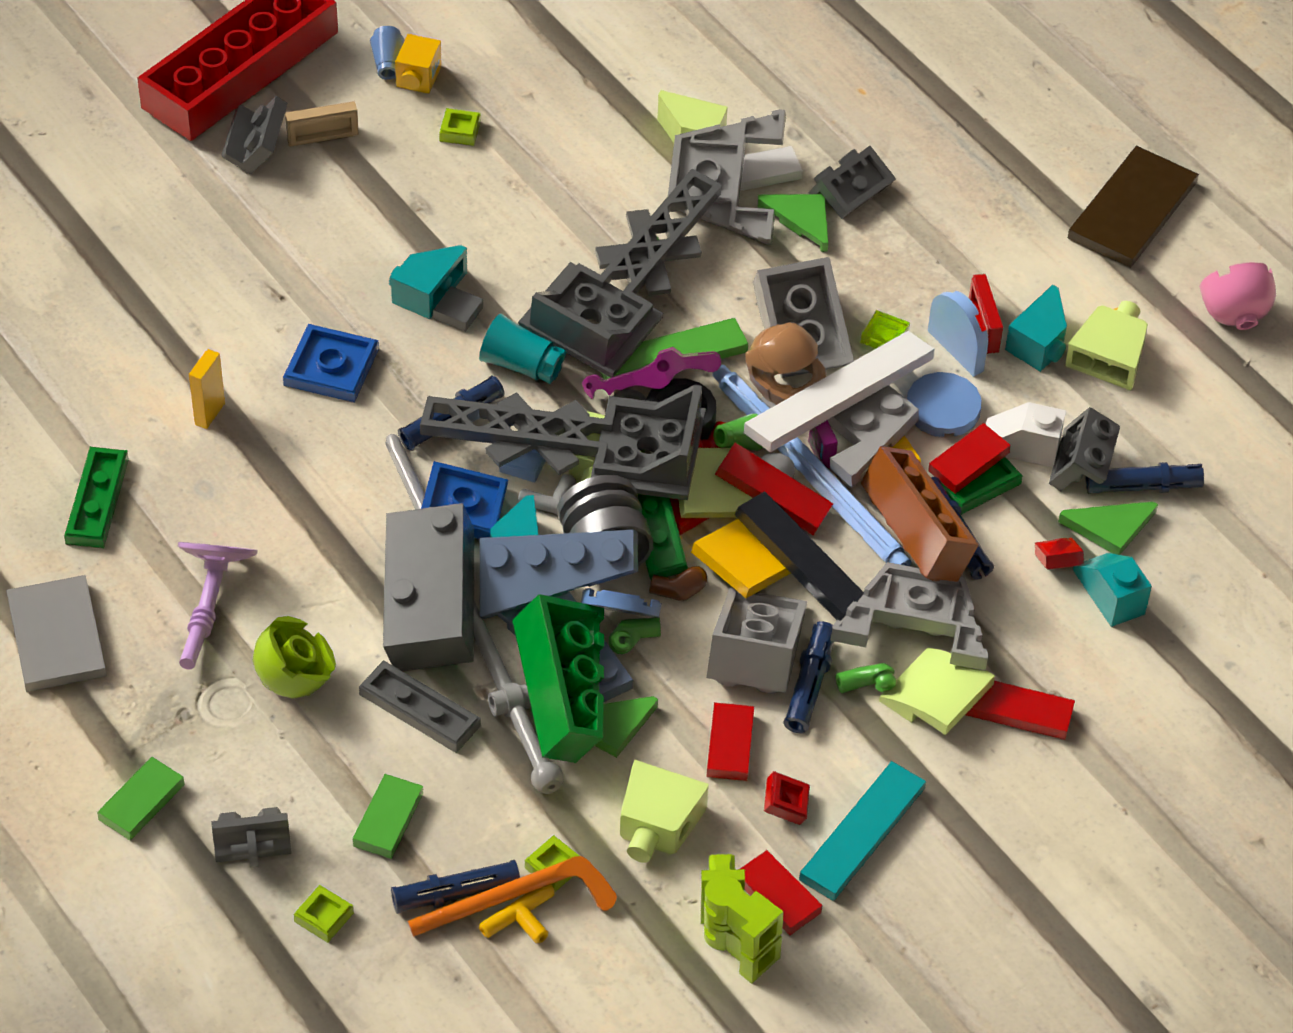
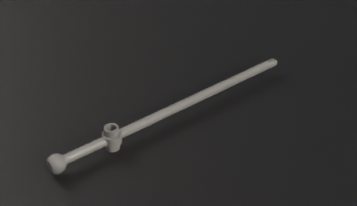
(510, 697)

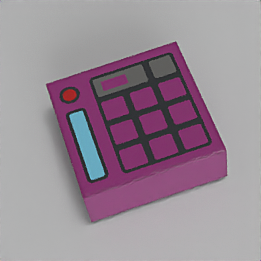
(823, 442)

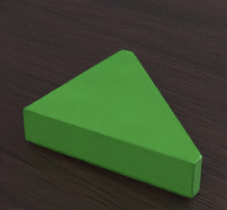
(800, 213)
(1109, 526)
(623, 721)

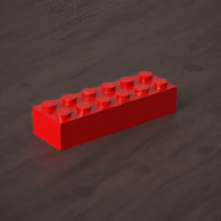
(233, 61)

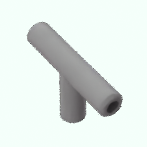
(547, 502)

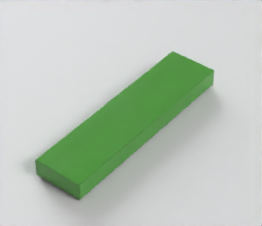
(722, 337)

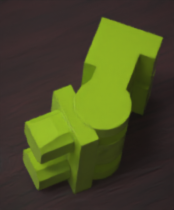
(739, 922)

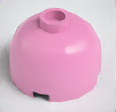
(1241, 295)

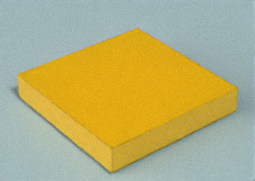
(739, 558)

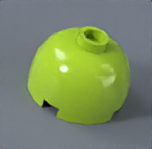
(292, 659)

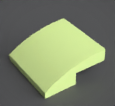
(709, 493)
(937, 690)

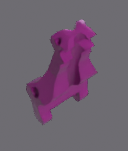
(656, 374)

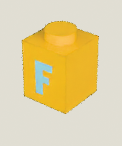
(418, 63)

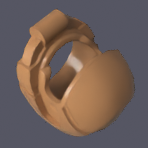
(782, 351)

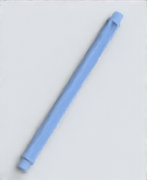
(818, 475)

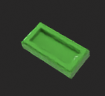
(140, 798)
(388, 816)

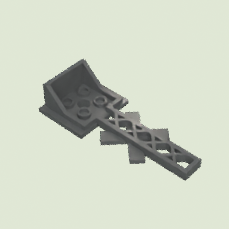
(622, 316)
(630, 425)

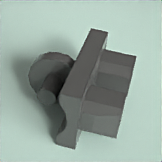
(251, 836)

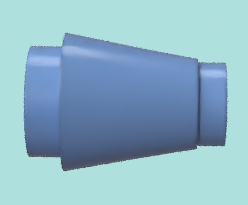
(385, 47)

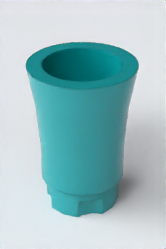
(521, 350)

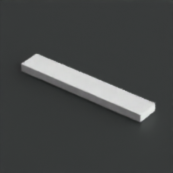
(838, 391)

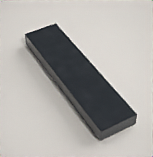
(799, 554)

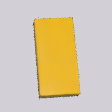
(207, 388)

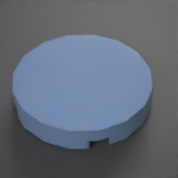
(945, 403)
(621, 602)

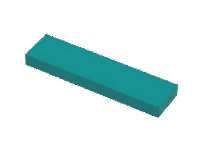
(862, 831)

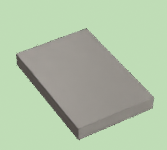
(56, 633)

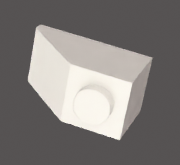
(1031, 431)

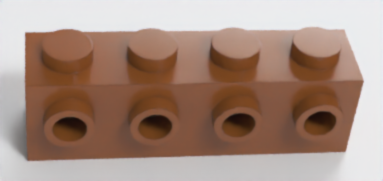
(919, 514)

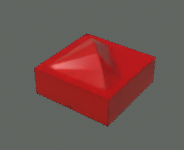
(1059, 553)
(786, 798)

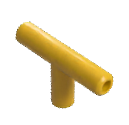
(520, 912)

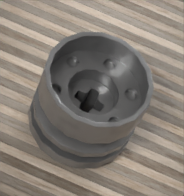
(605, 505)

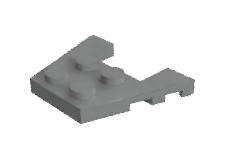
(720, 156)
(868, 425)
(909, 600)

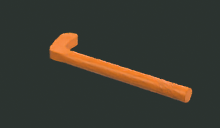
(574, 867)

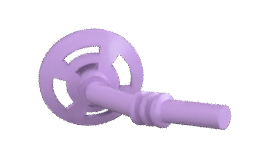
(203, 617)

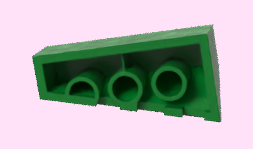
(563, 673)

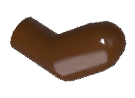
(682, 586)

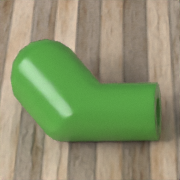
(631, 631)
(863, 676)

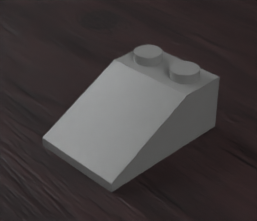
(808, 297)
(756, 641)

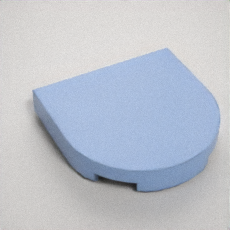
(958, 331)

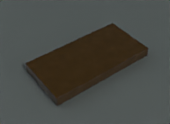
(1133, 206)

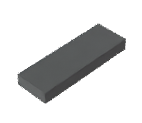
(420, 706)

